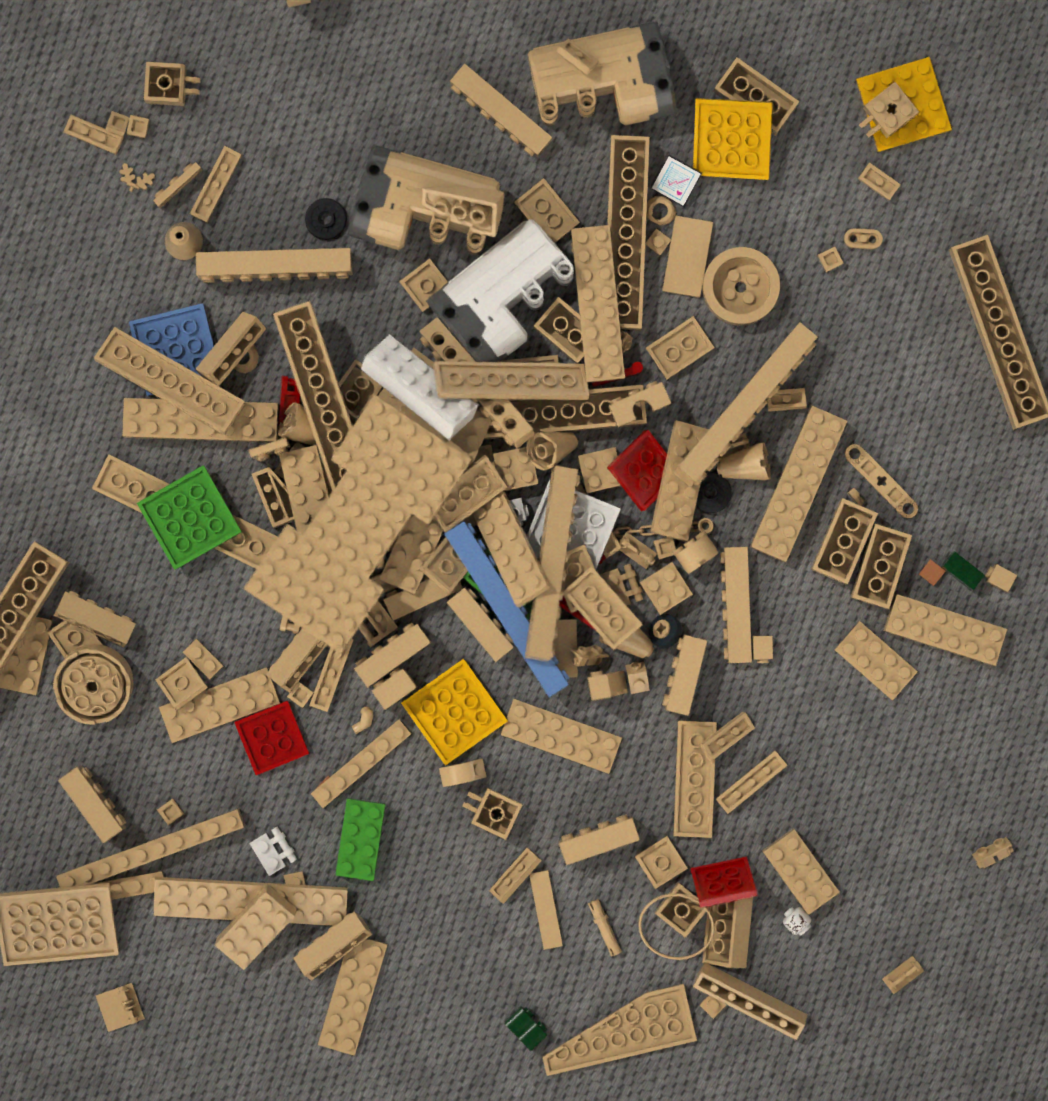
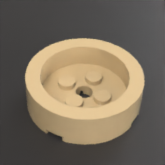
(744, 266)
(97, 665)

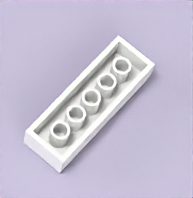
(415, 386)

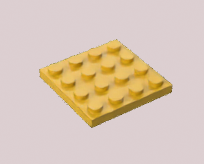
(921, 87)
(733, 138)
(454, 712)

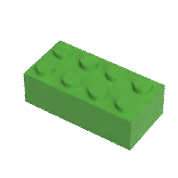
(360, 839)

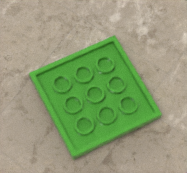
(189, 517)

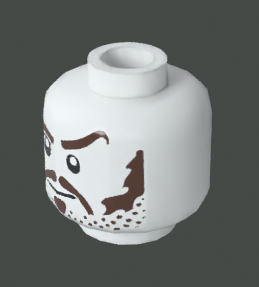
(797, 921)

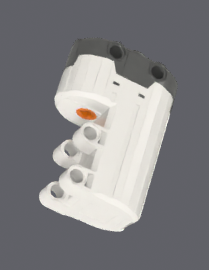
(480, 296)

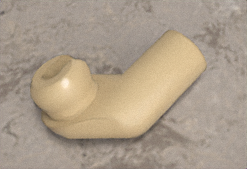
(366, 720)

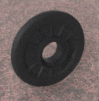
(321, 230)
(722, 496)

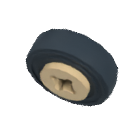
(665, 631)

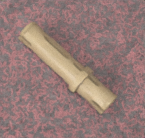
(602, 922)

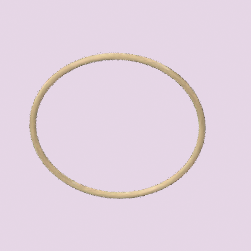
(670, 957)

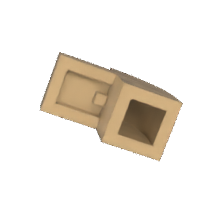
(462, 772)

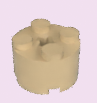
(695, 552)

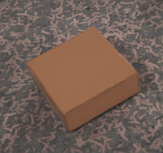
(931, 572)

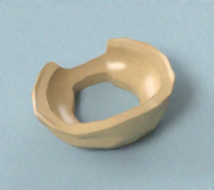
(671, 210)
(251, 364)

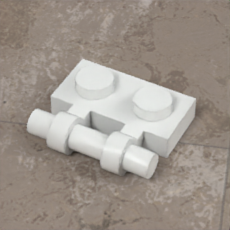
(268, 854)

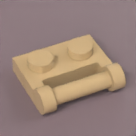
(381, 622)

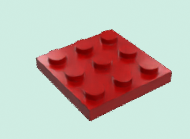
(640, 469)
(271, 738)
(723, 882)

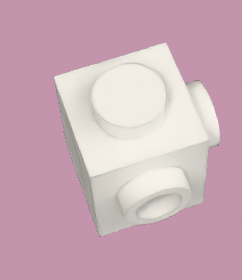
(520, 510)

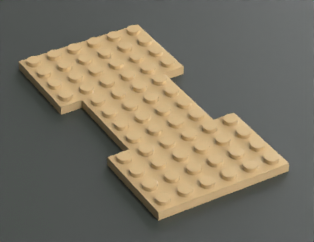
(325, 574)

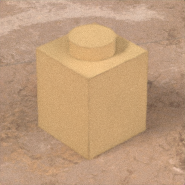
(1000, 577)
(762, 648)

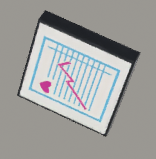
(676, 180)

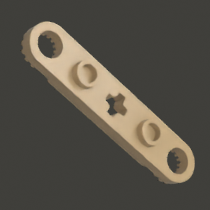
(891, 491)

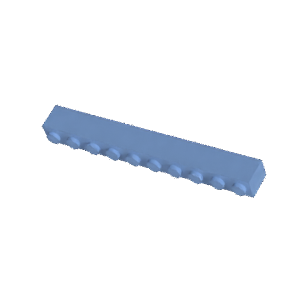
(500, 600)

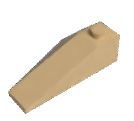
(471, 206)

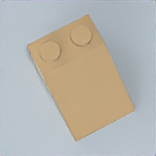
(358, 390)

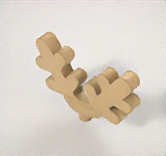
(140, 183)

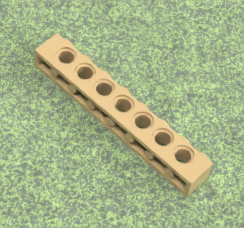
(517, 436)

